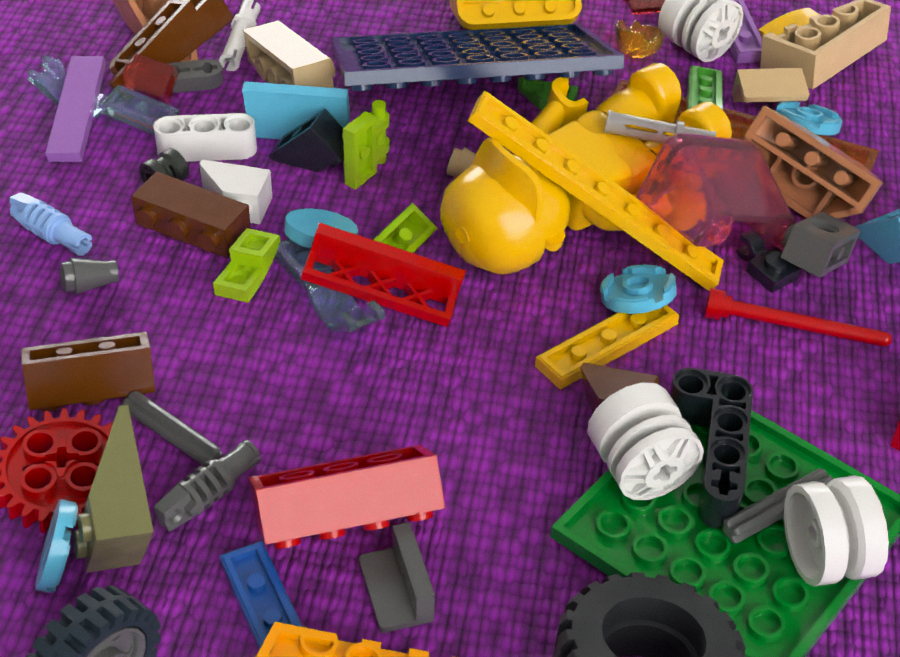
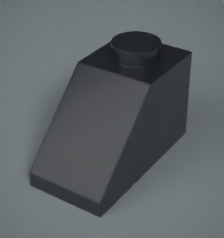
(312, 144)

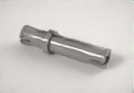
(616, 124)

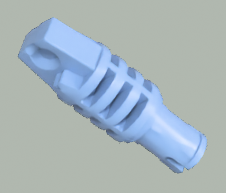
(49, 223)

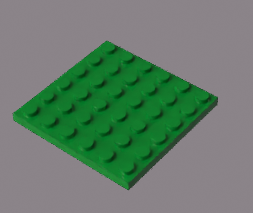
(747, 578)

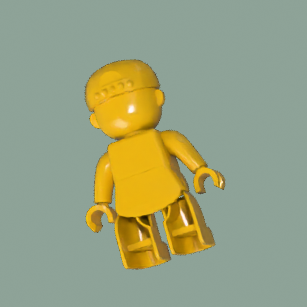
(508, 212)

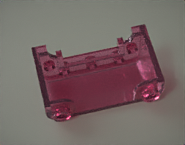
(710, 182)

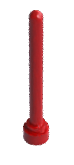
(722, 305)

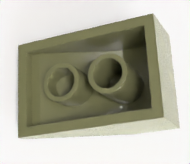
(117, 513)

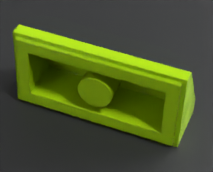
(407, 230)

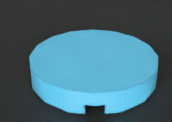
(814, 117)
(303, 223)
(638, 289)
(56, 546)

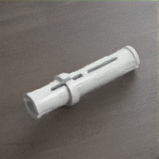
(236, 42)

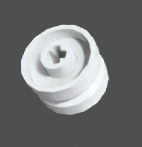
(835, 530)

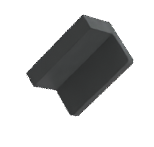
(398, 583)

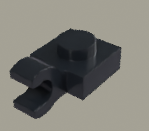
(766, 265)

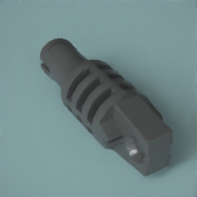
(205, 486)

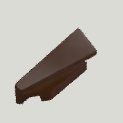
(173, 33)

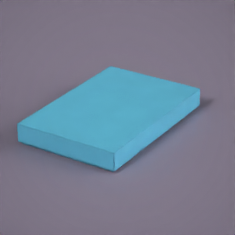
(284, 107)

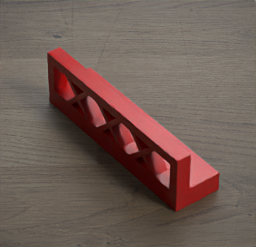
(385, 269)

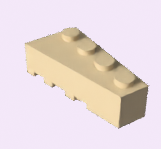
(828, 41)
(286, 57)

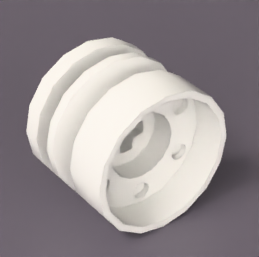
(701, 26)
(645, 441)

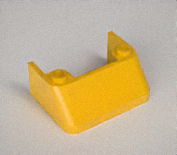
(514, 13)

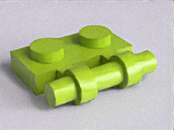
(365, 144)

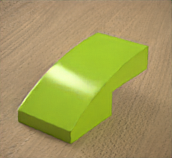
(249, 265)

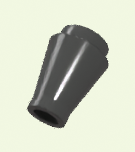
(83, 275)

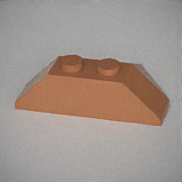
(811, 170)

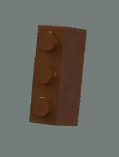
(190, 213)
(87, 370)

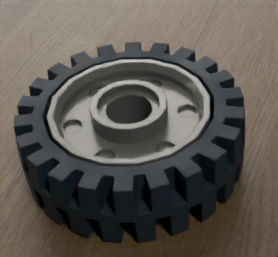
(101, 626)

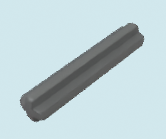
(171, 428)
(765, 511)

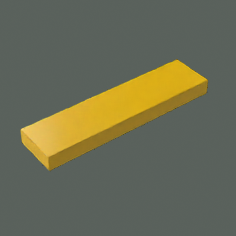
(603, 343)

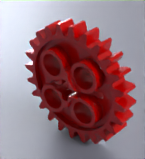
(51, 456)

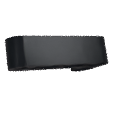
(724, 407)

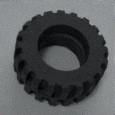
(645, 620)

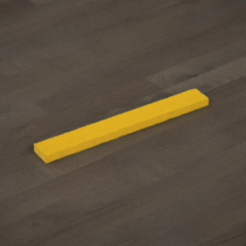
(594, 189)

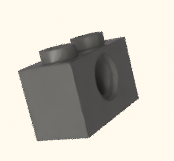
(819, 243)

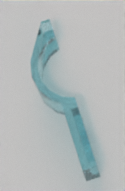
(119, 104)
(334, 308)

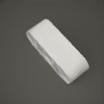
(207, 136)

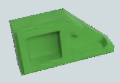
(538, 91)

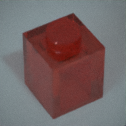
(150, 78)

